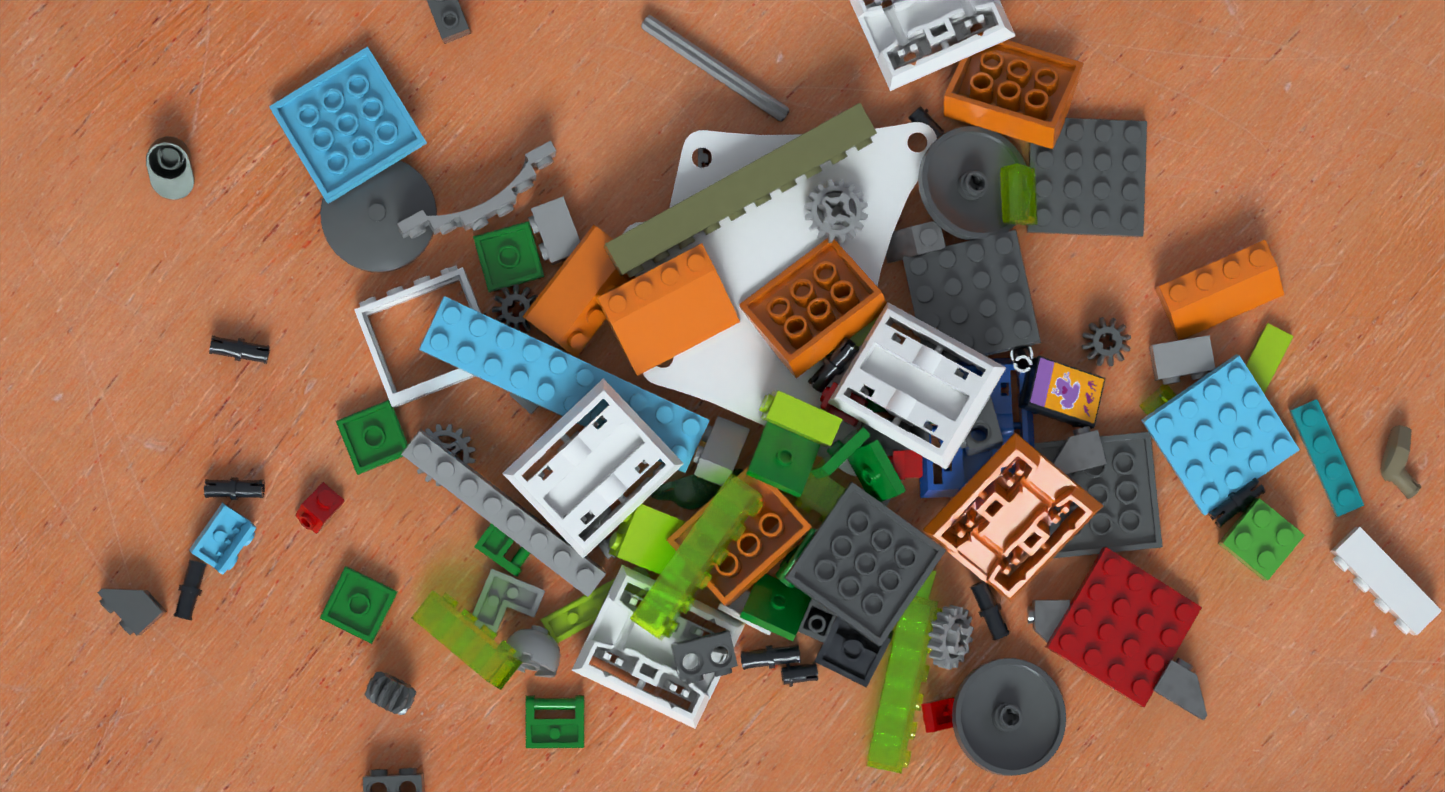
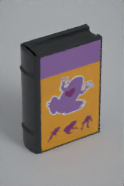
(1061, 393)

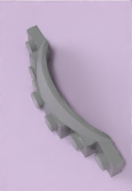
(477, 216)

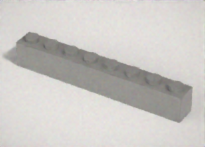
(503, 512)

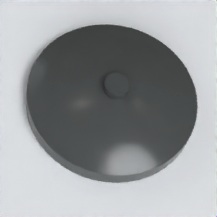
(963, 181)
(365, 220)
(1009, 717)

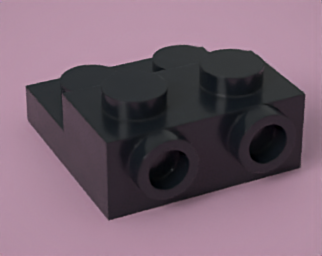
(851, 653)

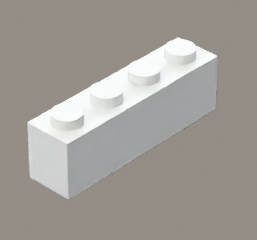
(1385, 581)

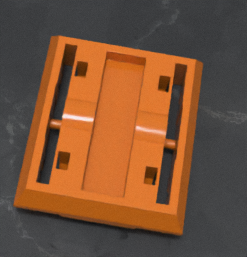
(1012, 515)

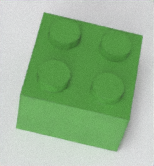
(1261, 539)

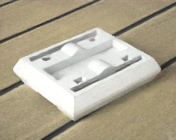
(930, 32)
(917, 385)
(593, 468)
(648, 656)

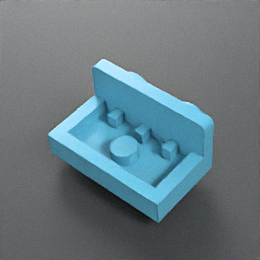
(223, 538)

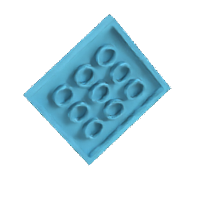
(347, 125)
(1220, 434)

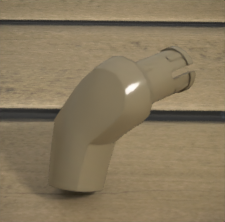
(1395, 459)

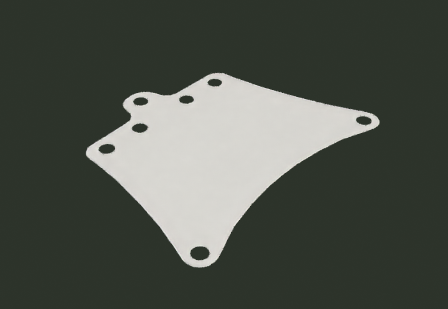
(738, 364)

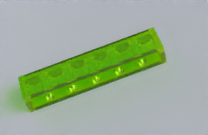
(696, 557)
(901, 687)

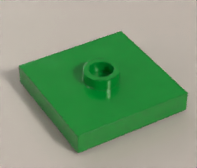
(508, 256)
(373, 437)
(839, 452)
(783, 459)
(876, 471)
(358, 604)
(776, 607)

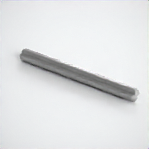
(715, 68)

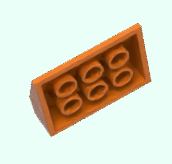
(1014, 91)
(814, 306)
(668, 309)
(763, 544)

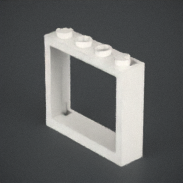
(395, 297)

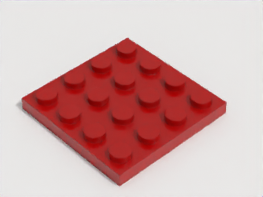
(1123, 626)

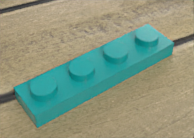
(1326, 458)

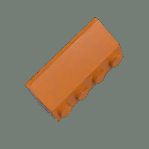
(1221, 290)
(568, 303)

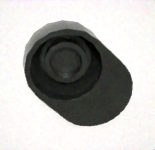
(170, 168)

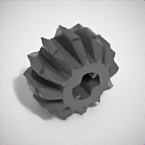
(508, 303)
(1115, 338)
(390, 693)

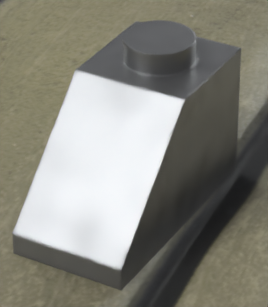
(915, 241)
(1080, 451)
(1046, 616)
(1182, 688)

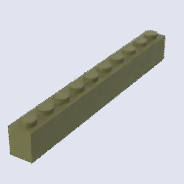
(740, 189)

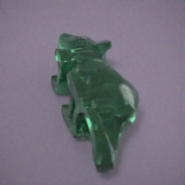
(689, 491)

